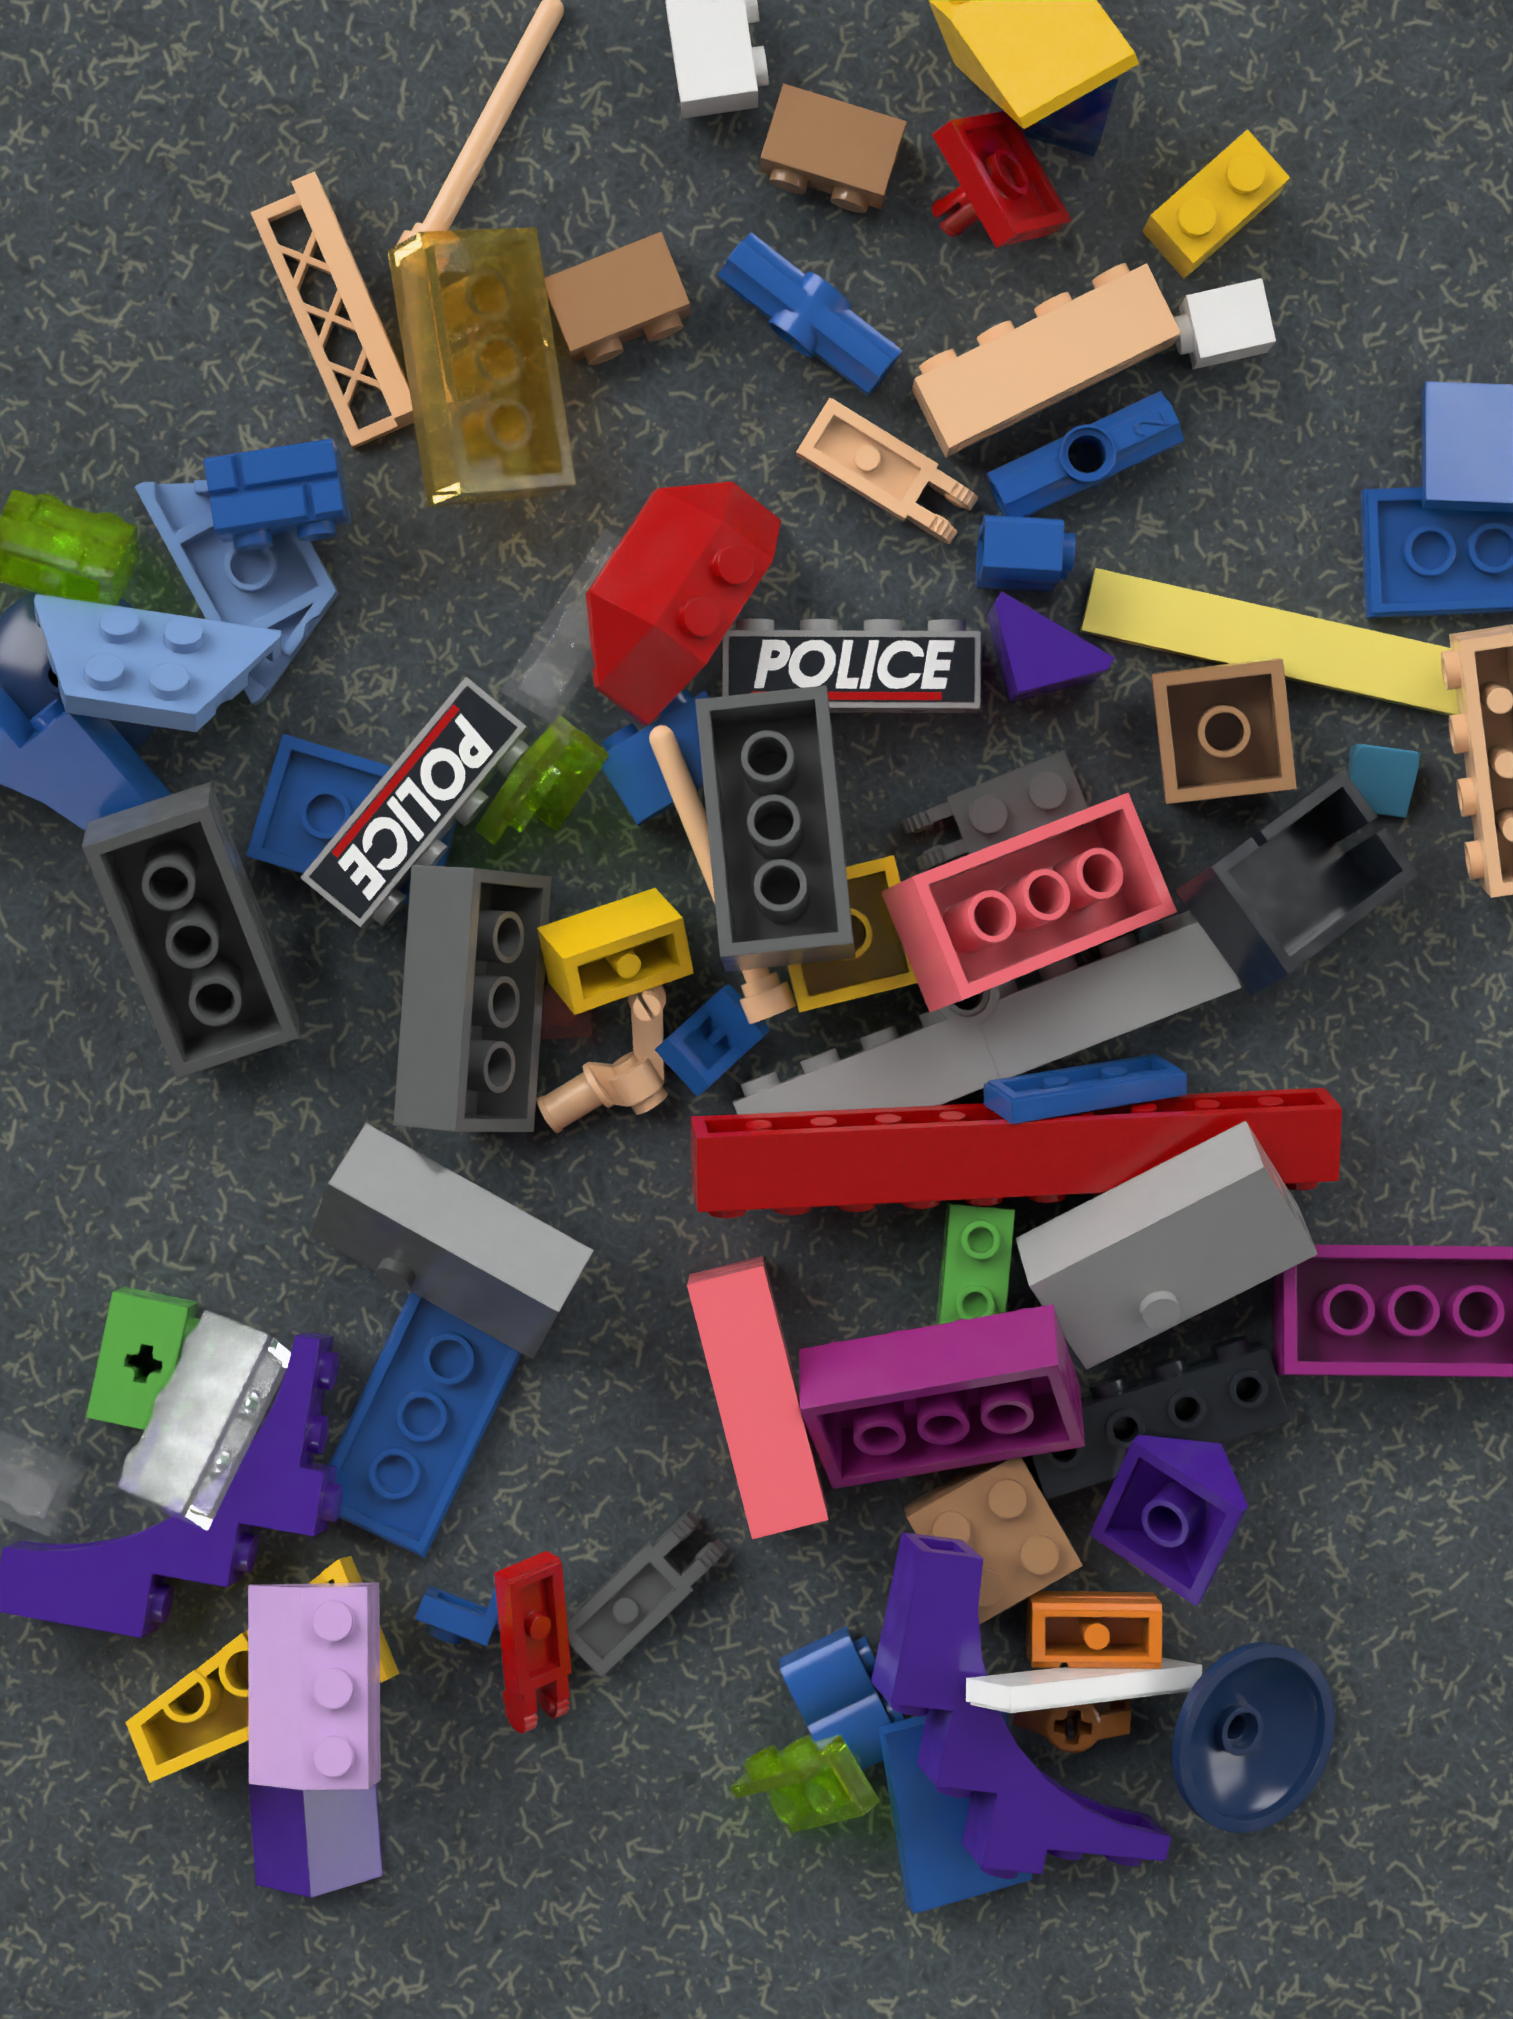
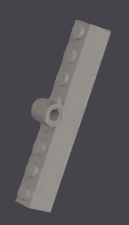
(1010, 1027)

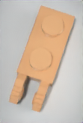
(881, 468)

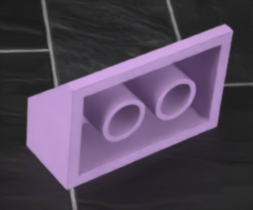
(314, 1685)

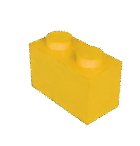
(1215, 204)
(615, 950)

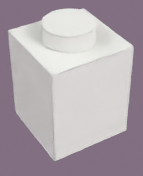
(1225, 324)

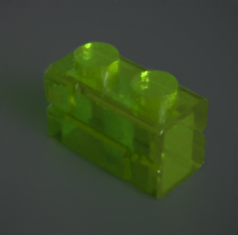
(65, 549)

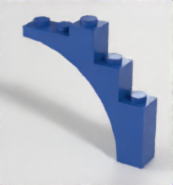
(72, 763)

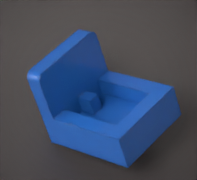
(711, 1040)
(454, 1617)

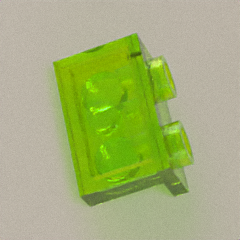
(545, 781)
(808, 1782)

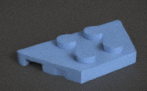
(262, 588)
(148, 662)

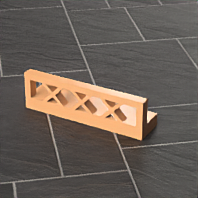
(357, 301)

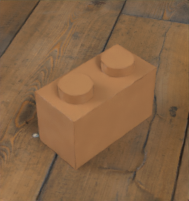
(831, 149)
(618, 299)

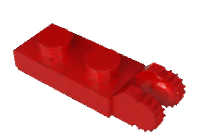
(533, 1639)

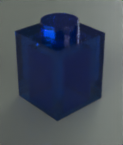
(1078, 123)

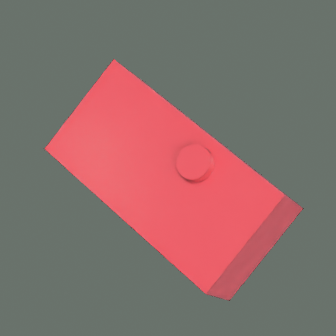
(1028, 902)
(757, 1397)

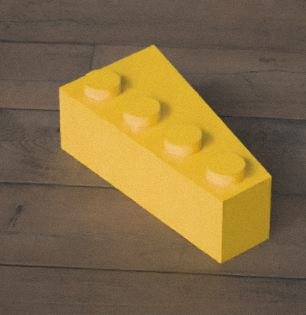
(211, 1704)

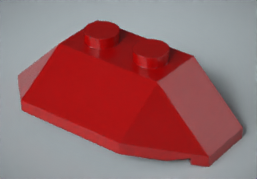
(675, 591)

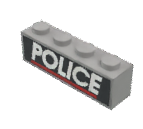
(862, 669)
(417, 804)

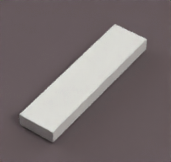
(1078, 1686)

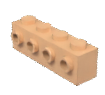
(1044, 359)
(1483, 730)

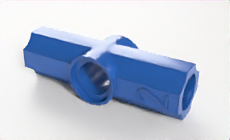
(809, 313)
(1121, 440)

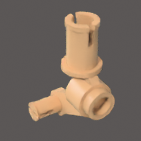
(630, 1081)

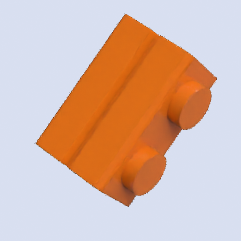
(1094, 1629)

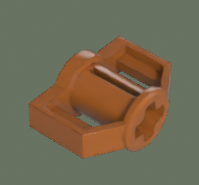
(1087, 1723)

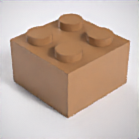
(1223, 730)
(1007, 1523)

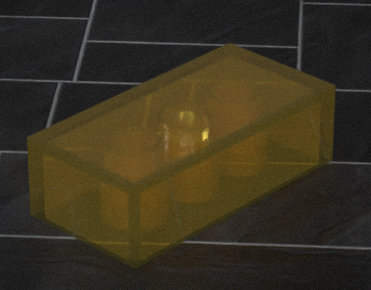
(481, 365)

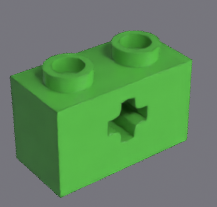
(974, 1261)
(134, 1323)

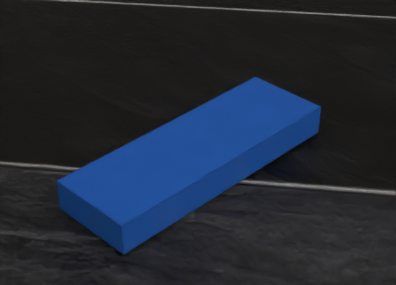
(1084, 1088)

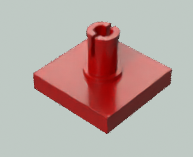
(997, 182)

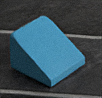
(1384, 777)

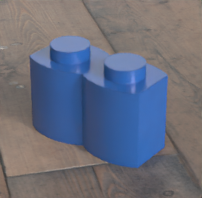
(1023, 553)
(836, 1693)

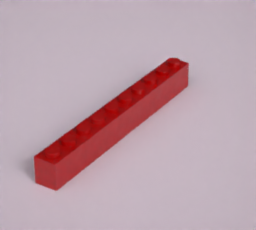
(980, 1157)

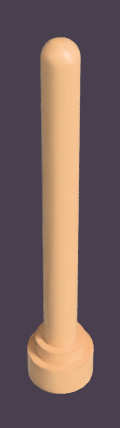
(492, 119)
(763, 990)

